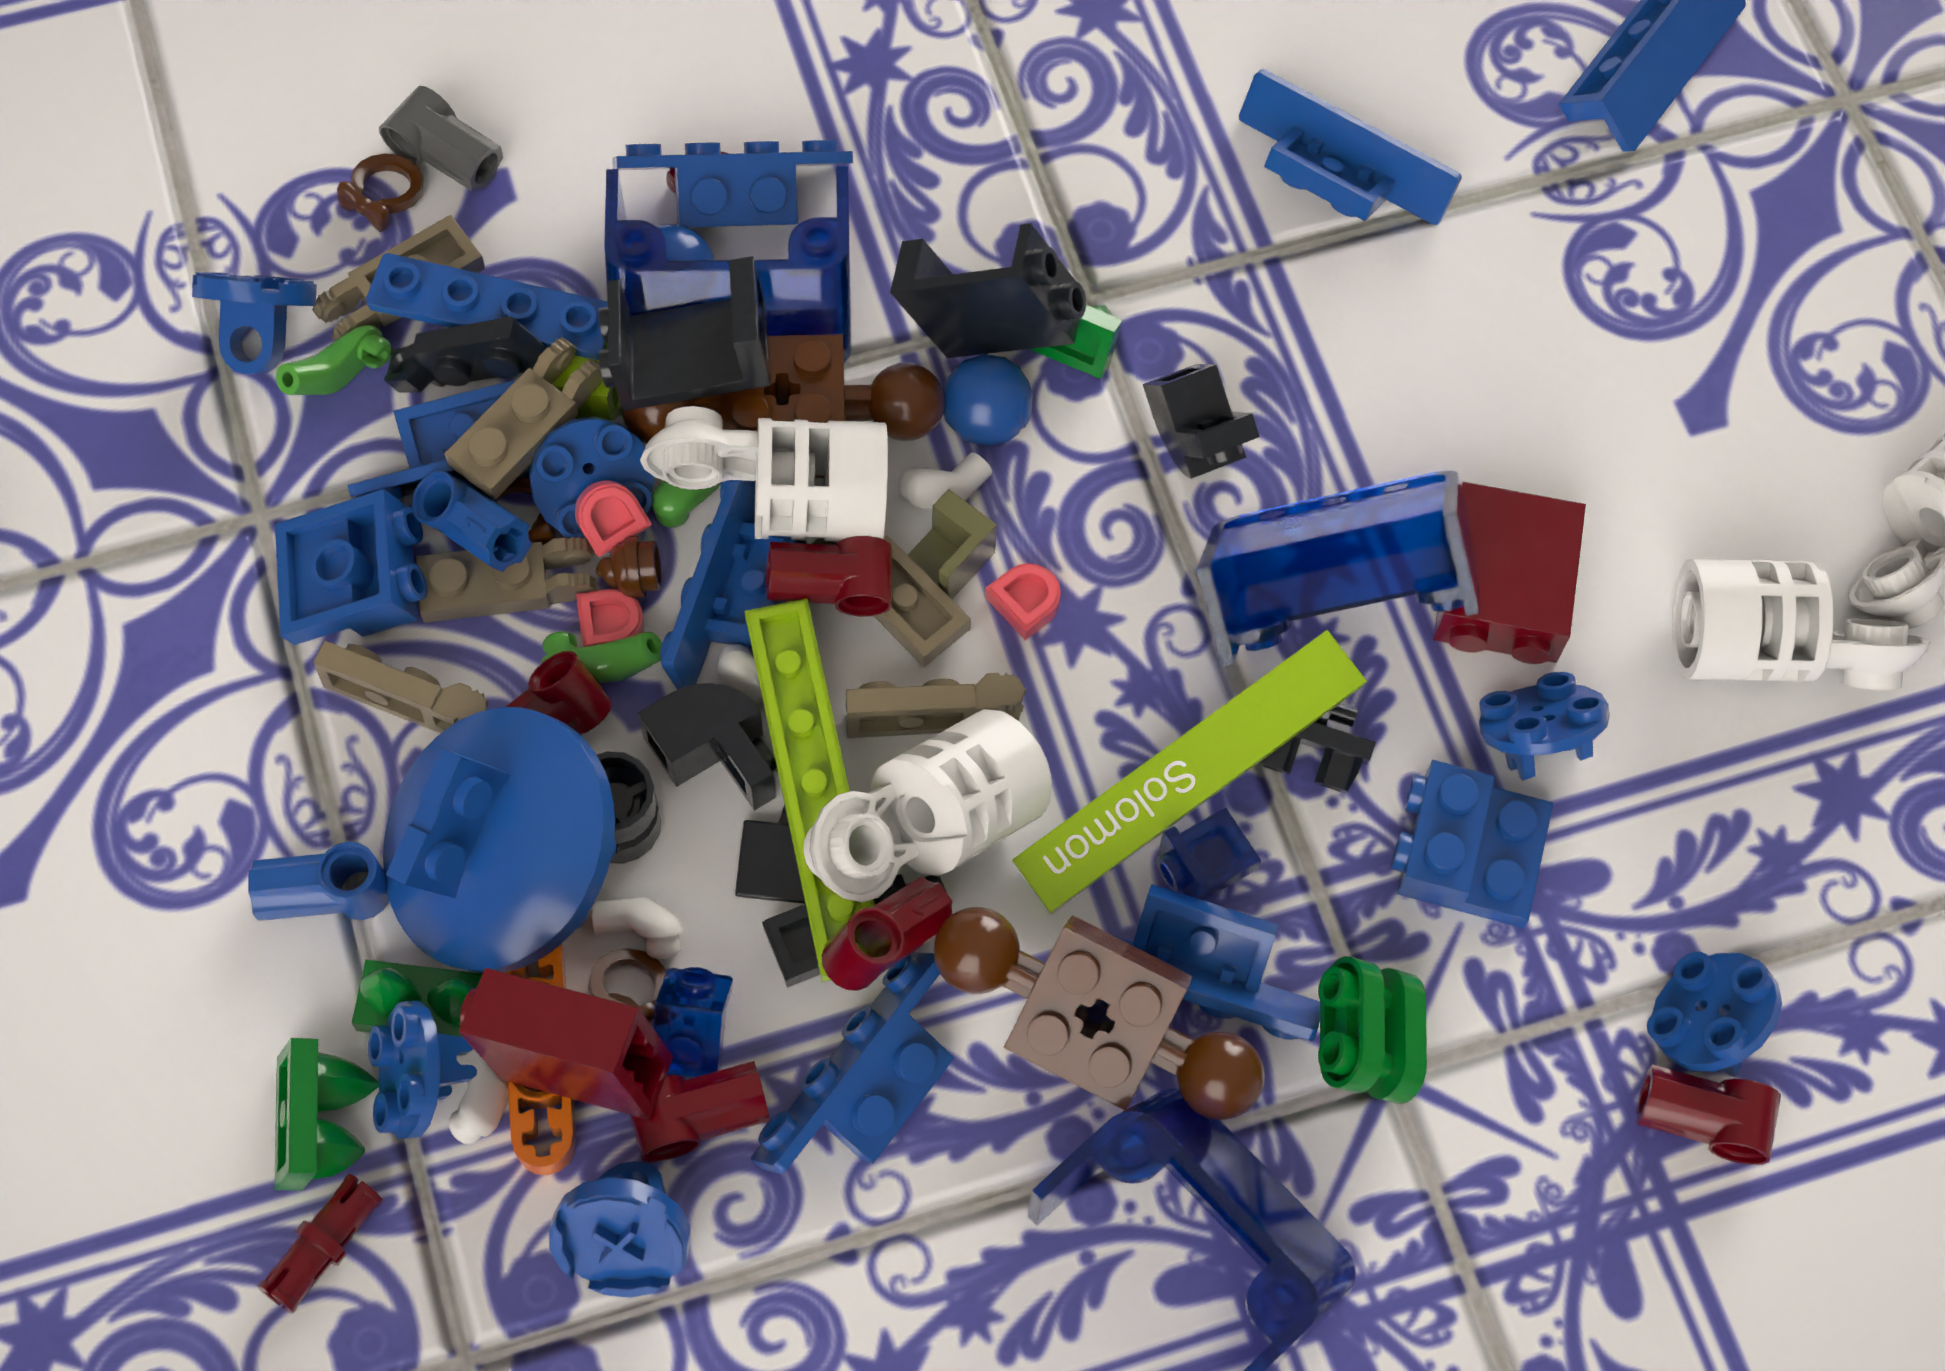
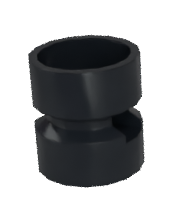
(634, 805)

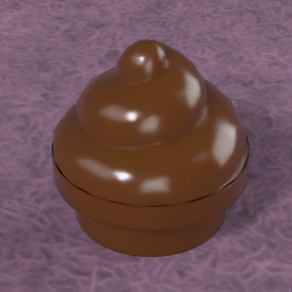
(632, 567)

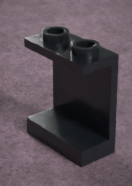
(992, 309)
(687, 348)

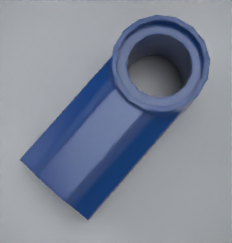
(471, 519)
(315, 882)

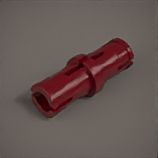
(320, 1243)

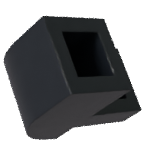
(1198, 420)
(711, 725)

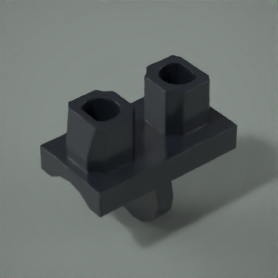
(1341, 754)

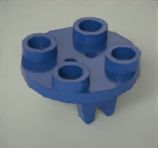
(558, 471)
(1543, 720)
(1709, 1037)
(413, 1069)

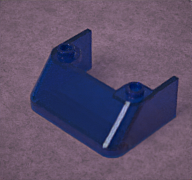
(801, 293)
(1338, 557)
(1301, 1261)

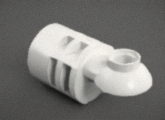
(783, 463)
(1908, 579)
(1778, 626)
(932, 807)

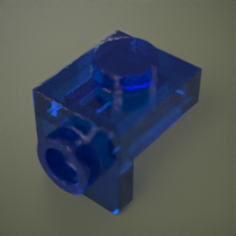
(1206, 856)
(692, 1019)

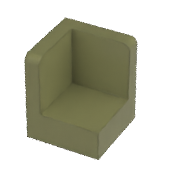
(956, 544)

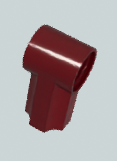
(850, 575)
(566, 692)
(887, 933)
(700, 1110)
(1730, 1115)

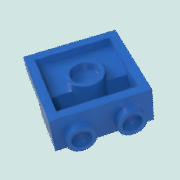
(348, 568)
(1471, 844)

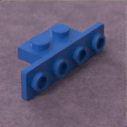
(1342, 155)
(737, 187)
(464, 297)
(428, 433)
(723, 586)
(1226, 962)
(869, 1079)

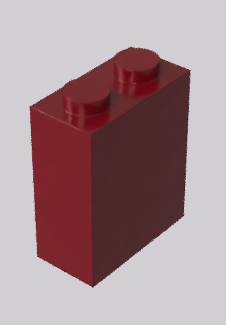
(1525, 571)
(566, 1042)

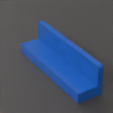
(1648, 64)

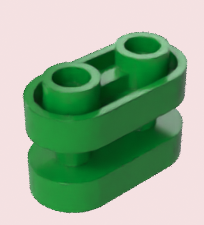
(1372, 1030)

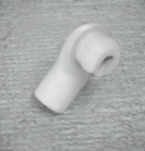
(927, 485)
(738, 671)
(645, 918)
(481, 1104)

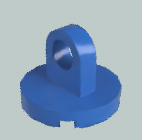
(257, 304)
(621, 1232)

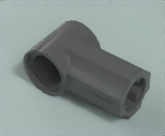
(429, 131)

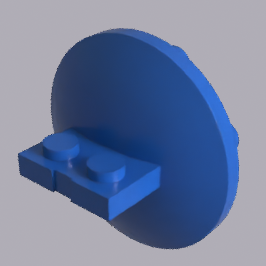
(499, 840)

